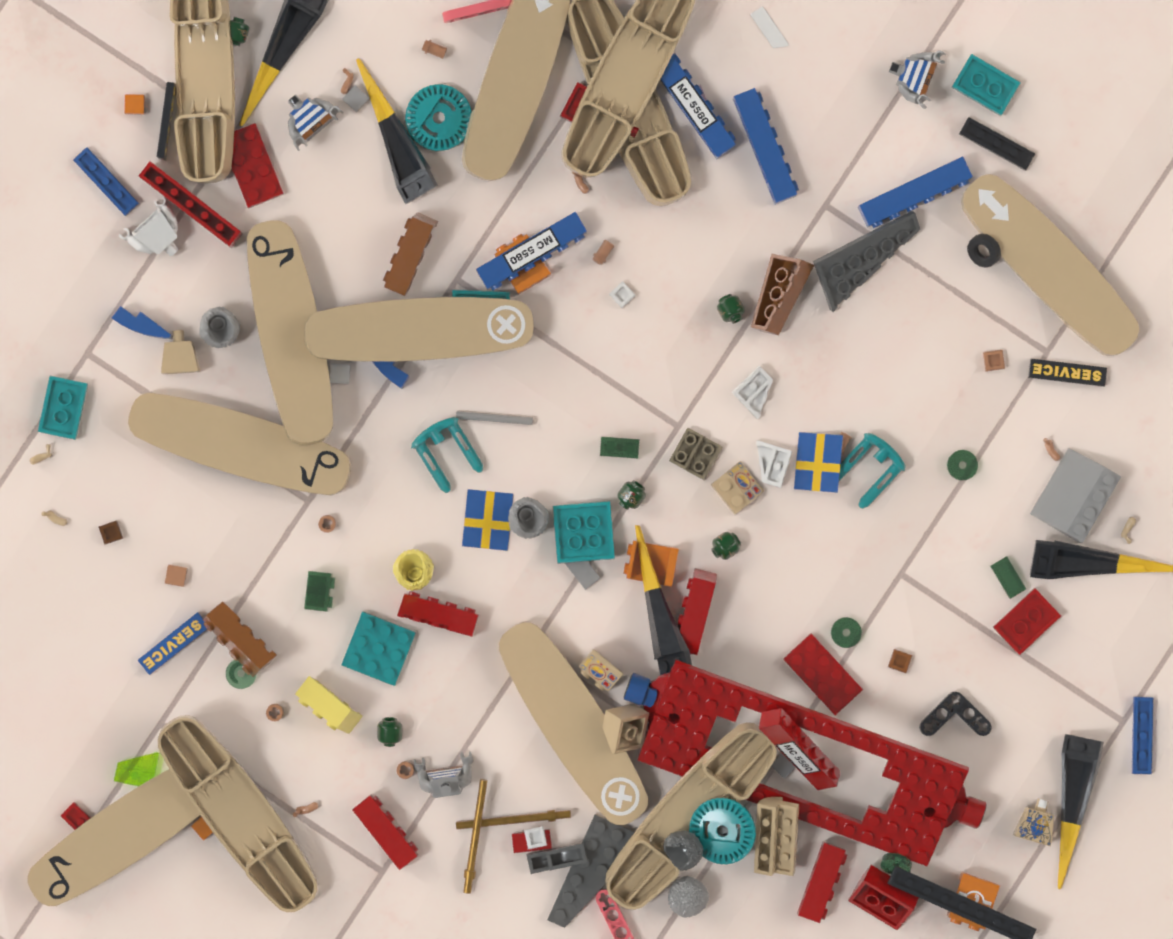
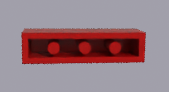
(385, 832)
(821, 882)

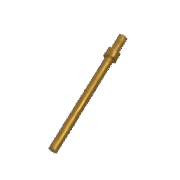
(551, 816)
(469, 873)

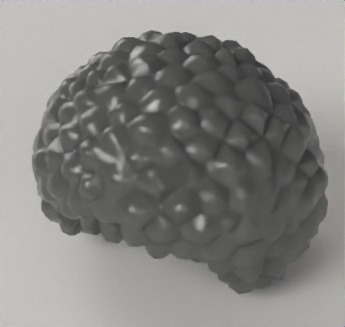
(683, 849)

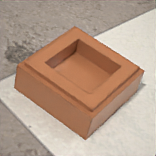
(993, 360)
(176, 575)

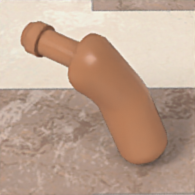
(346, 85)
(581, 185)
(1050, 449)
(305, 809)

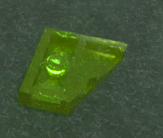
(137, 770)

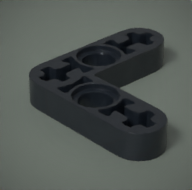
(959, 710)

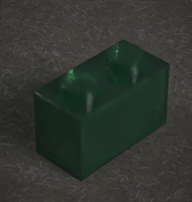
(619, 448)
(318, 591)

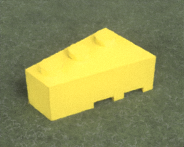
(327, 706)

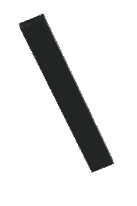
(960, 905)

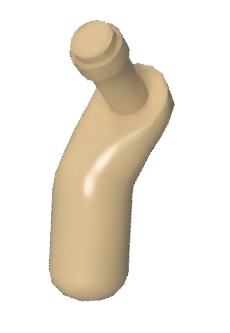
(39, 457)
(54, 518)
(1128, 526)

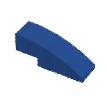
(140, 324)
(392, 373)

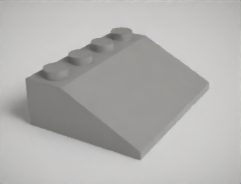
(1075, 495)

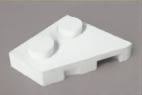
(753, 391)
(773, 463)

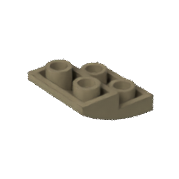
(695, 454)

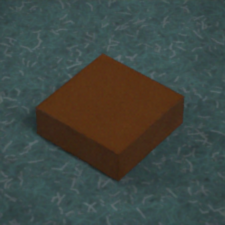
(110, 532)

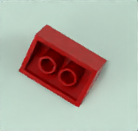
(881, 899)

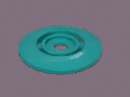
(425, 105)
(729, 814)

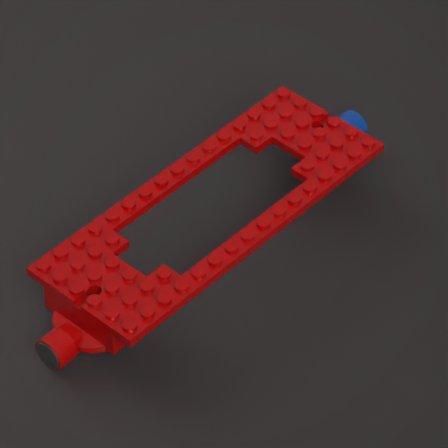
(929, 787)

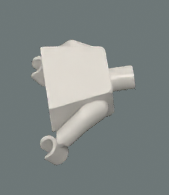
(155, 232)

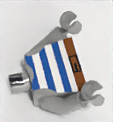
(916, 75)
(309, 118)
(447, 780)

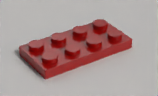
(254, 167)
(823, 674)

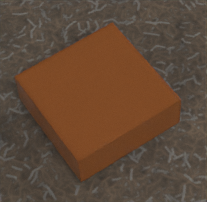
(899, 661)

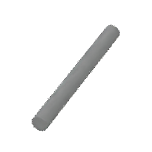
(494, 418)

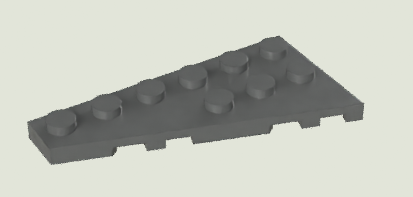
(857, 261)
(601, 845)

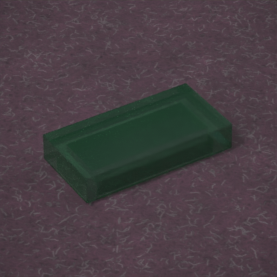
(1008, 577)

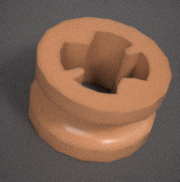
(321, 521)
(270, 708)
(407, 764)

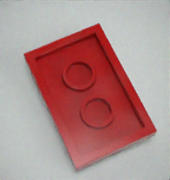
(1026, 621)

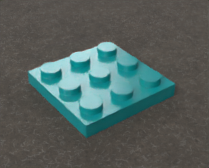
(583, 532)
(378, 648)

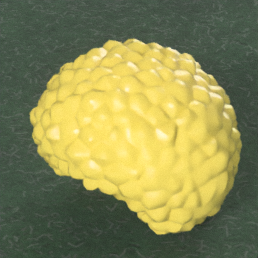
(413, 569)

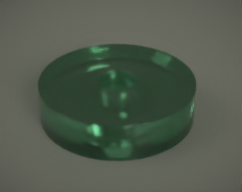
(962, 456)
(837, 632)
(233, 678)
(893, 859)

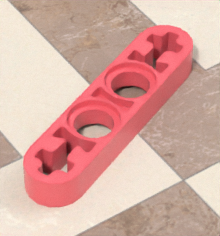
(475, 10)
(619, 922)

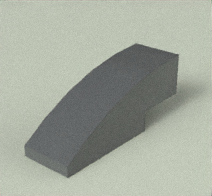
(556, 858)

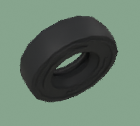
(992, 246)

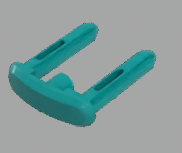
(437, 437)
(882, 454)

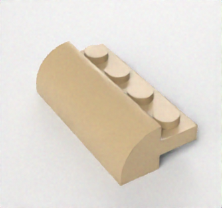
(776, 837)

